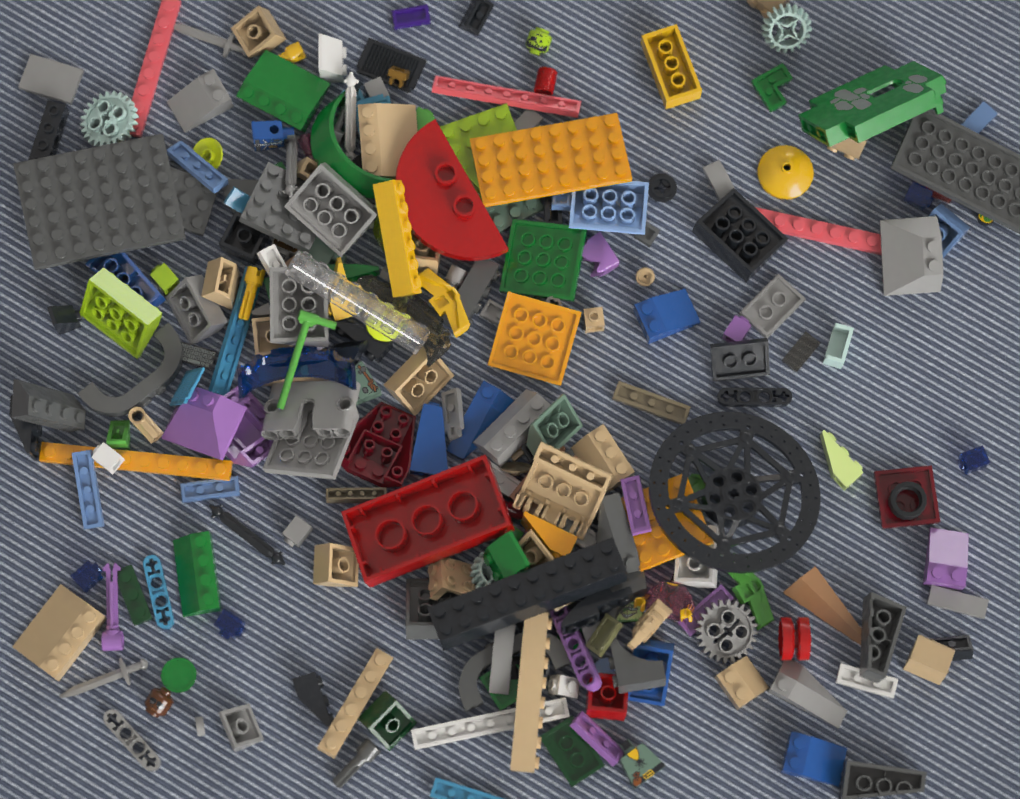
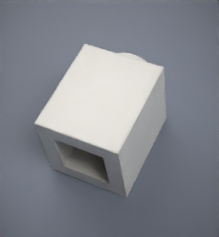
(107, 458)

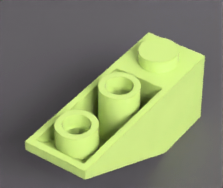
(841, 466)

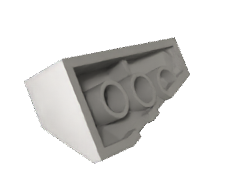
(803, 691)

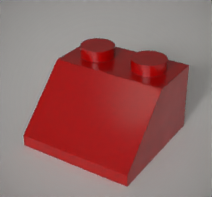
(606, 701)

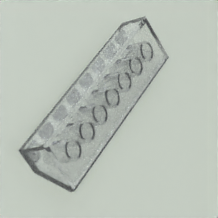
(357, 302)

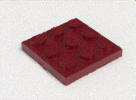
(906, 500)

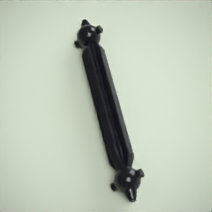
(248, 535)

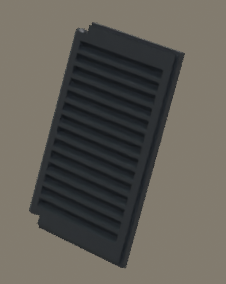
(379, 57)

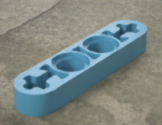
(157, 592)

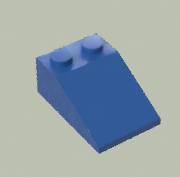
(665, 315)
(654, 651)
(813, 759)

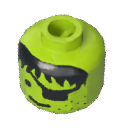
(538, 41)

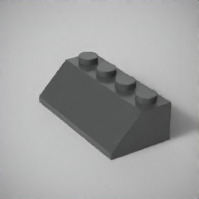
(47, 407)

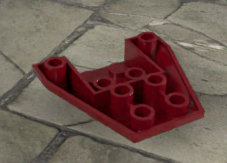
(381, 446)

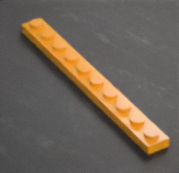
(146, 462)

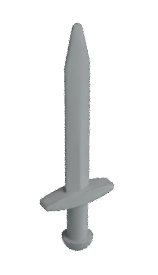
(228, 45)
(123, 671)

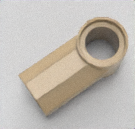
(145, 425)

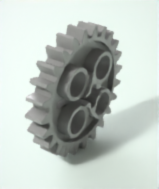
(736, 644)

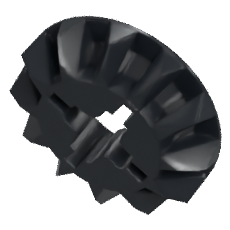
(668, 182)

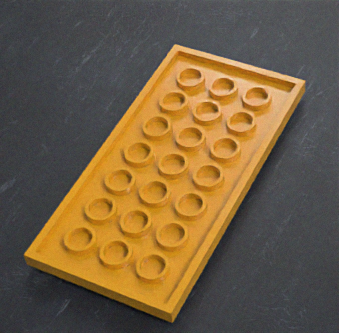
(550, 160)

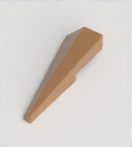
(818, 597)

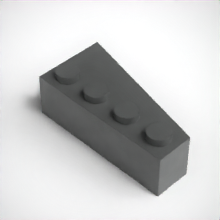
(879, 635)
(875, 780)

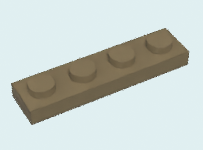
(651, 403)

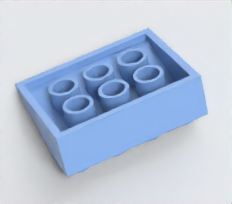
(611, 208)

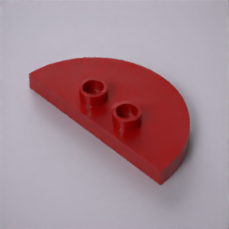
(443, 202)

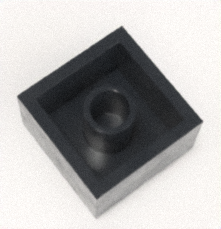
(242, 240)

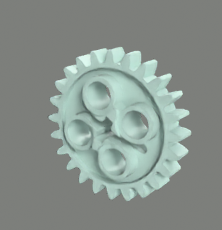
(106, 114)

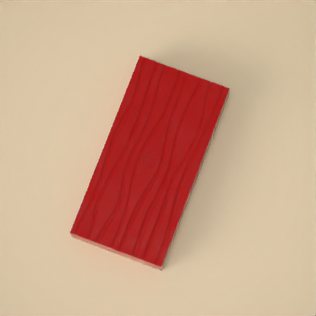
(427, 521)

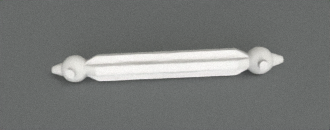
(350, 116)

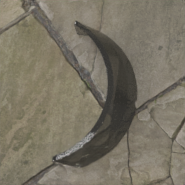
(419, 311)

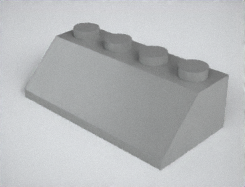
(511, 427)

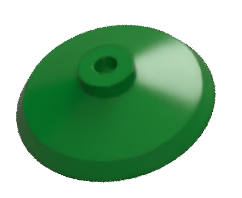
(178, 675)

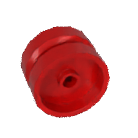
(794, 637)

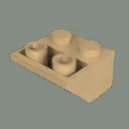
(221, 282)

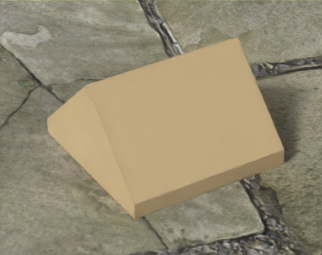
(929, 659)

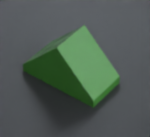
(119, 435)

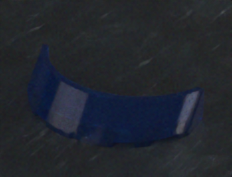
(311, 364)

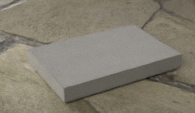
(51, 79)
(772, 306)

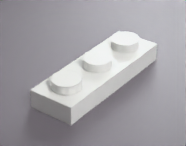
(850, 677)

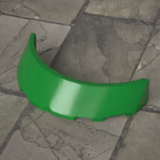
(326, 149)

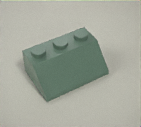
(554, 425)

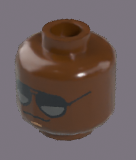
(158, 702)

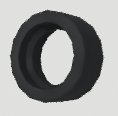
(907, 486)

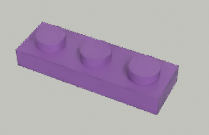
(636, 505)
(719, 593)
(597, 738)

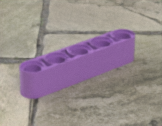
(579, 654)

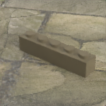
(353, 495)

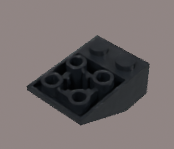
(29, 435)

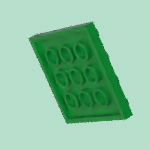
(543, 260)

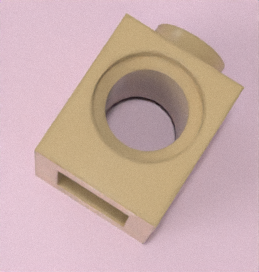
(593, 319)

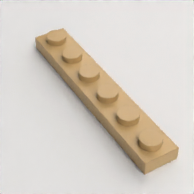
(355, 703)

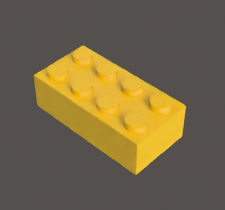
(671, 66)

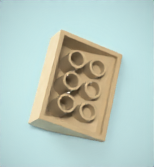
(384, 135)
(59, 632)

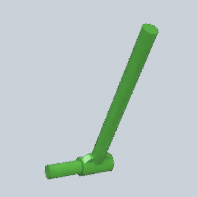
(306, 319)

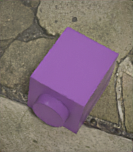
(737, 329)

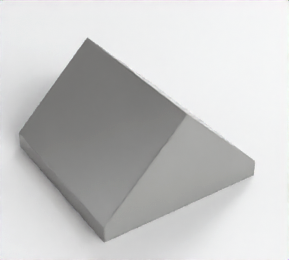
(241, 727)

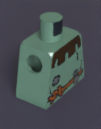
(369, 389)

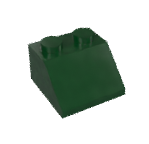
(387, 720)

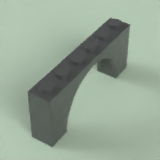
(630, 671)

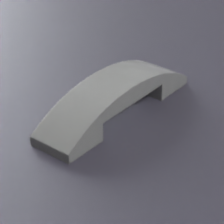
(502, 660)

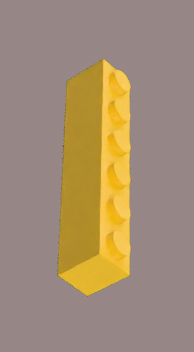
(397, 238)

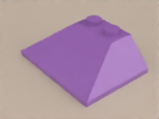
(205, 423)
(247, 444)

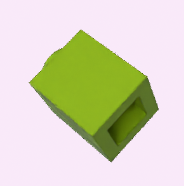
(164, 278)

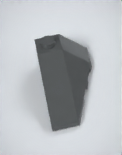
(614, 523)

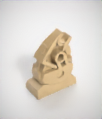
(649, 623)

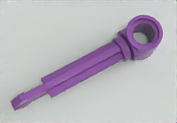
(113, 637)

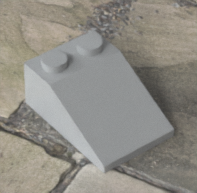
(200, 101)

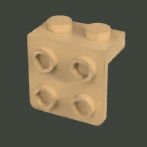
(449, 576)

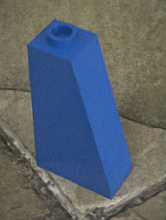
(430, 444)

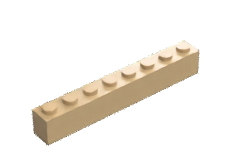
(529, 694)

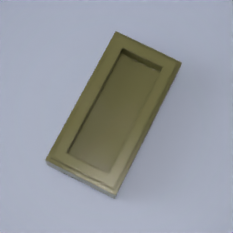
(604, 635)

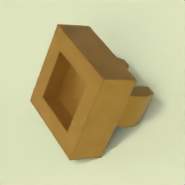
(399, 74)

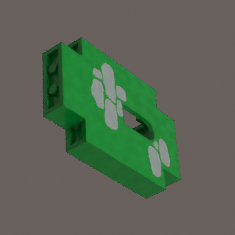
(859, 116)

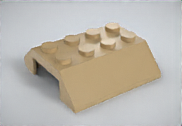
(563, 489)

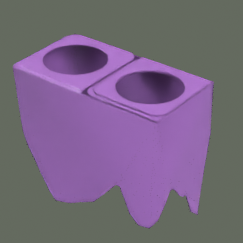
(598, 251)

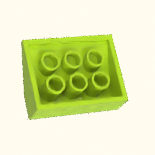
(119, 312)

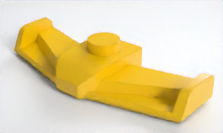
(445, 300)

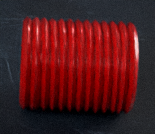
(545, 81)

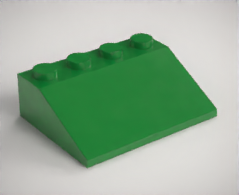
(283, 90)

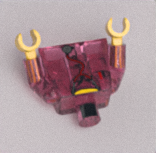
(673, 596)

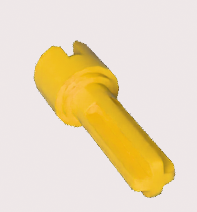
(293, 53)
(254, 279)

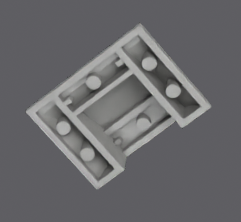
(911, 255)

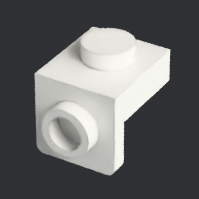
(563, 686)

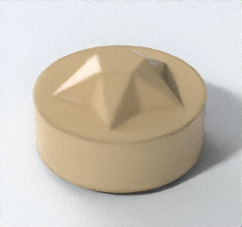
(645, 276)

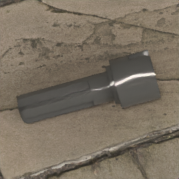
(365, 753)

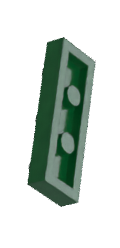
(133, 596)

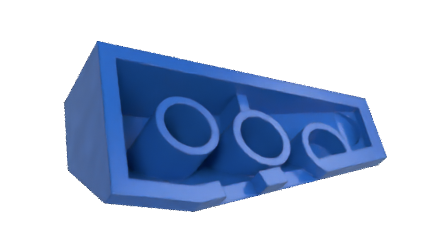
(483, 411)

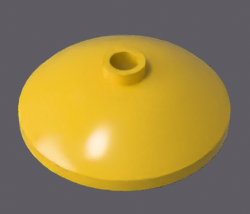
(781, 182)

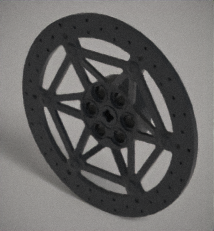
(741, 499)

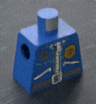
(270, 134)

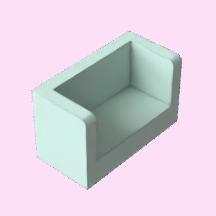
(838, 345)

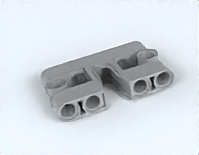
(331, 405)

